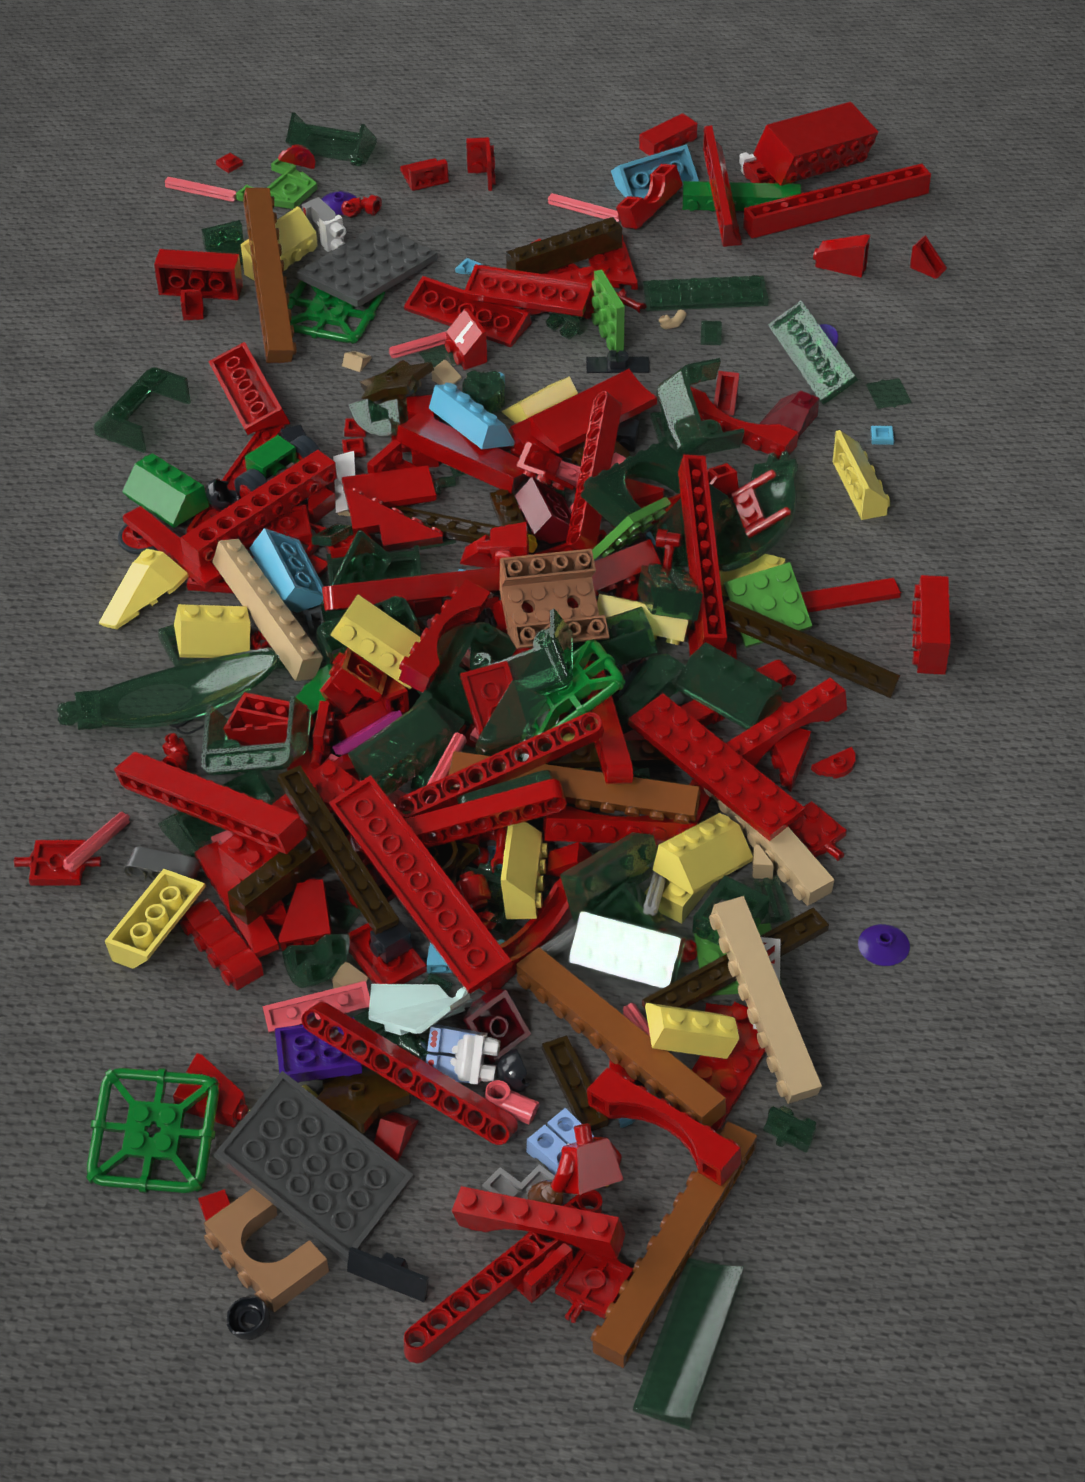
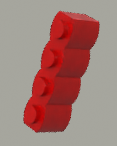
(222, 944)

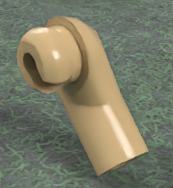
(676, 321)

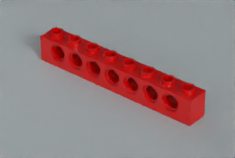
(259, 506)

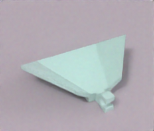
(413, 1006)

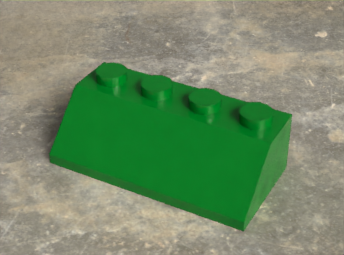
(165, 490)

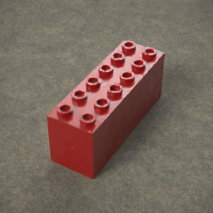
(815, 143)

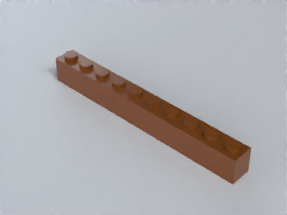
(268, 275)
(589, 790)
(619, 1038)
(666, 1257)

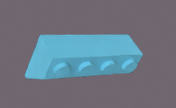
(634, 177)
(469, 417)
(288, 570)

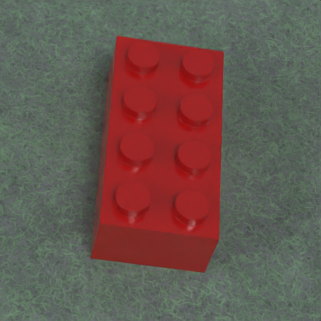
(213, 273)
(931, 624)

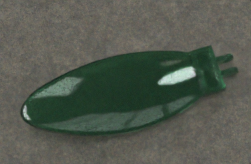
(733, 544)
(170, 694)

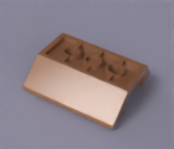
(547, 584)

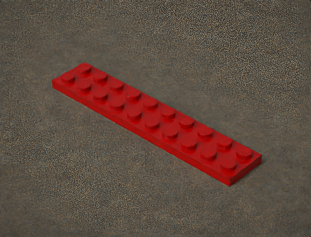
(420, 885)

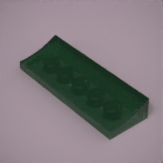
(688, 1342)

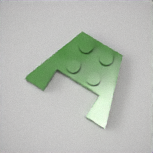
(290, 188)

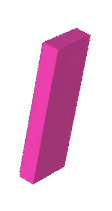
(361, 736)

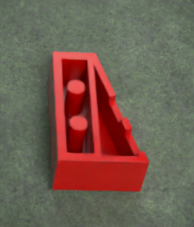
(259, 720)

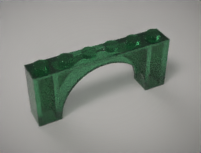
(608, 489)

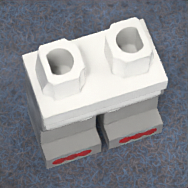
(327, 225)

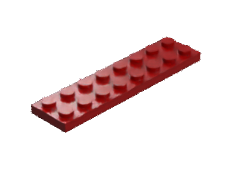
(716, 767)

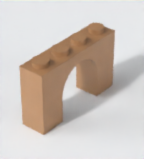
(273, 1282)

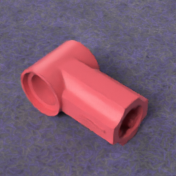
(518, 1105)

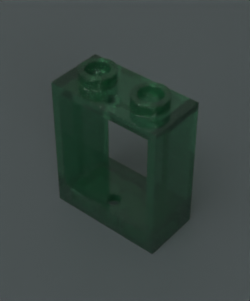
(727, 890)

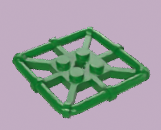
(337, 316)
(582, 686)
(163, 1145)

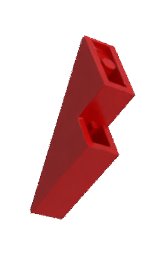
(396, 529)
(790, 753)

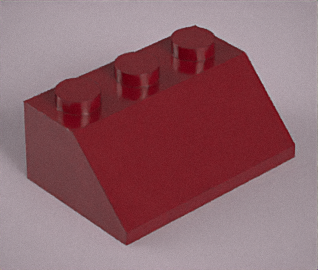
(544, 511)

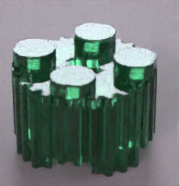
(485, 389)

